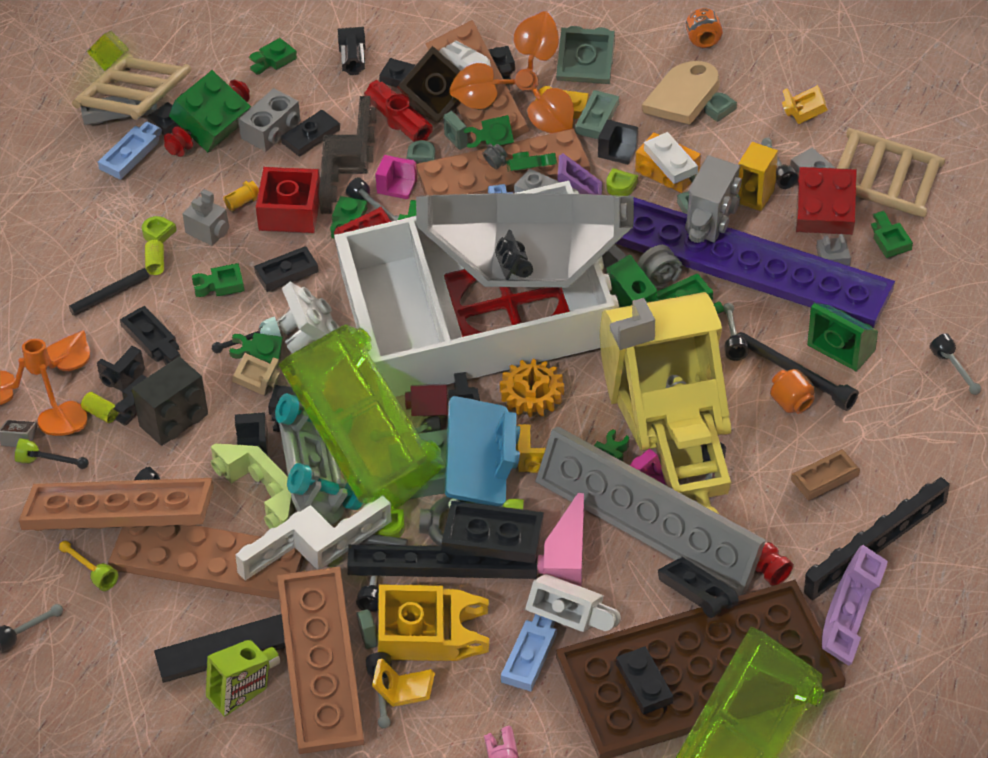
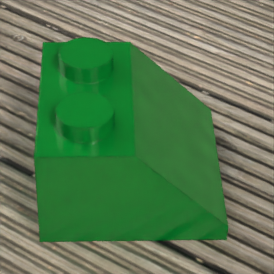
(840, 336)

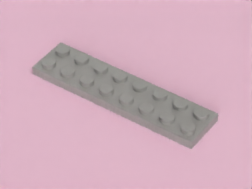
(650, 510)

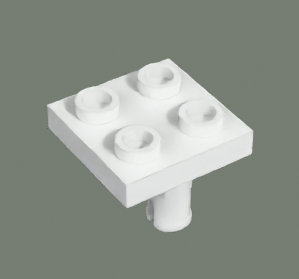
(307, 313)

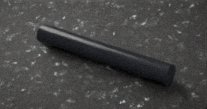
(109, 291)

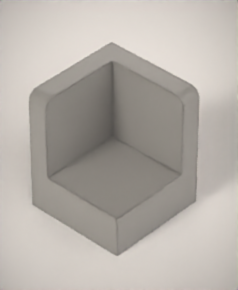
(636, 329)

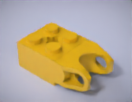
(427, 623)

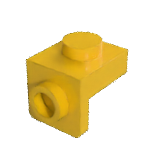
(804, 105)
(530, 458)

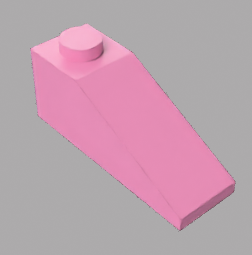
(565, 545)

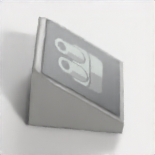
(14, 430)

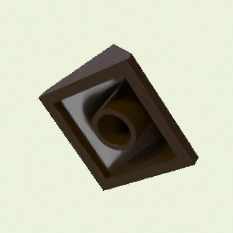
(430, 85)

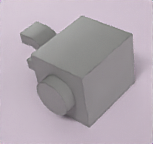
(206, 219)

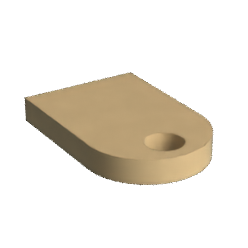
(682, 93)

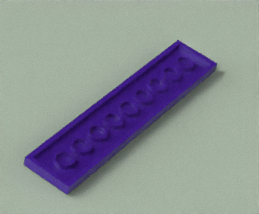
(762, 264)

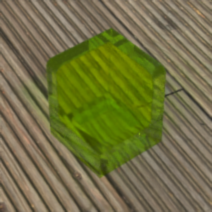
(107, 50)

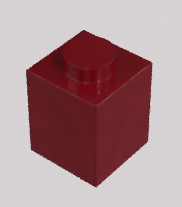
(427, 400)

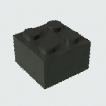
(170, 401)

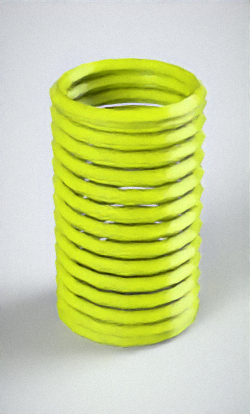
(154, 257)
(98, 407)

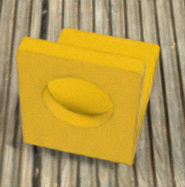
(403, 688)

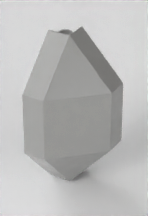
(559, 232)

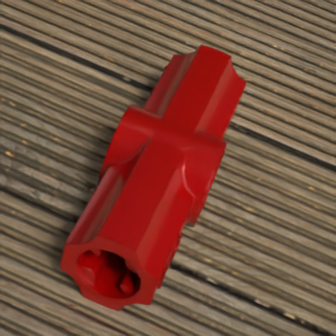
(398, 111)

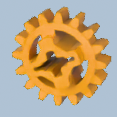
(546, 388)

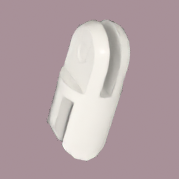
(462, 55)

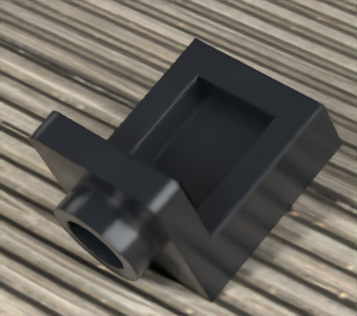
(124, 371)

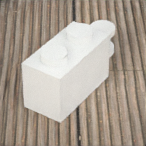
(570, 605)

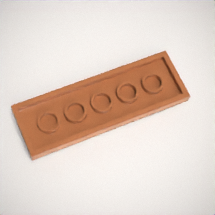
(504, 102)
(472, 174)
(117, 504)
(197, 557)
(320, 660)

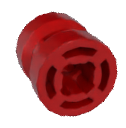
(773, 566)

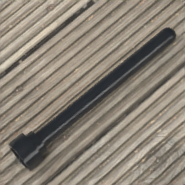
(844, 396)

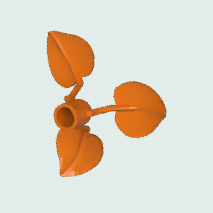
(532, 37)
(67, 356)

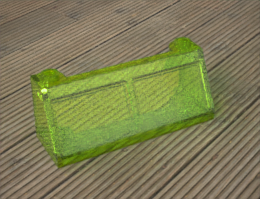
(361, 418)
(755, 703)

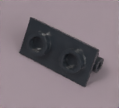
(512, 257)

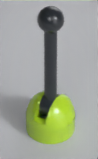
(28, 451)

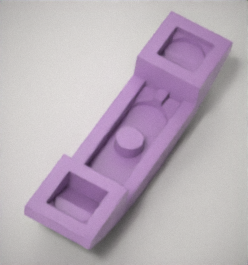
(850, 603)

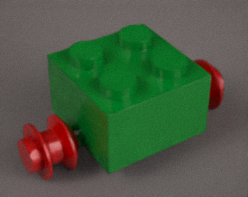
(206, 113)

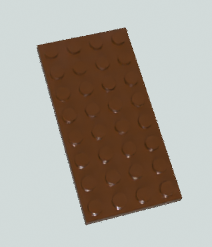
(691, 658)

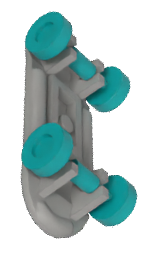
(311, 468)

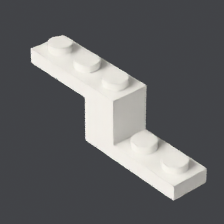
(313, 537)

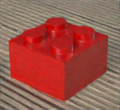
(288, 200)
(826, 200)

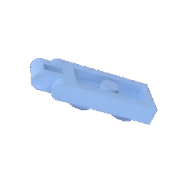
(130, 150)
(529, 653)

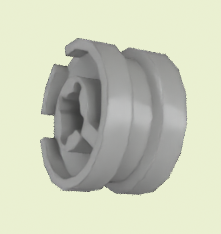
(660, 266)

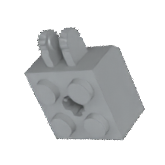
(712, 199)

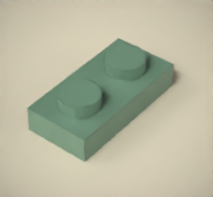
(595, 114)

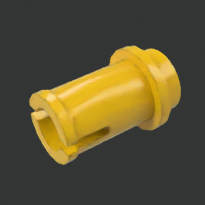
(241, 196)

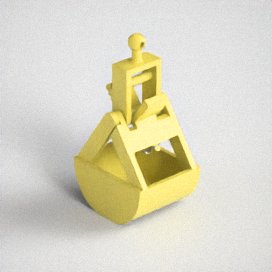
(670, 393)

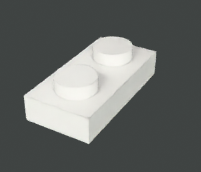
(670, 157)

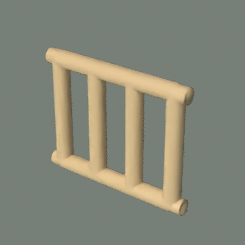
(116, 73)
(907, 154)

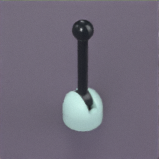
(266, 327)

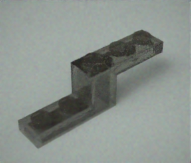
(347, 154)

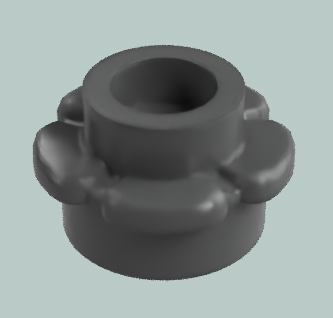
(495, 156)

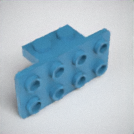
(480, 451)

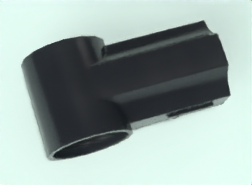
(352, 47)

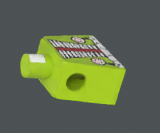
(238, 675)

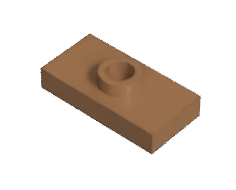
(825, 474)

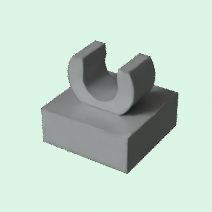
(834, 249)

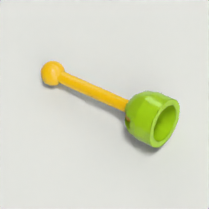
(101, 575)

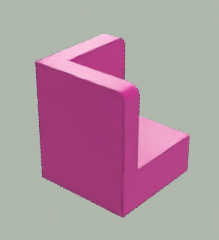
(396, 177)

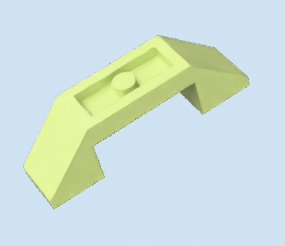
(238, 460)

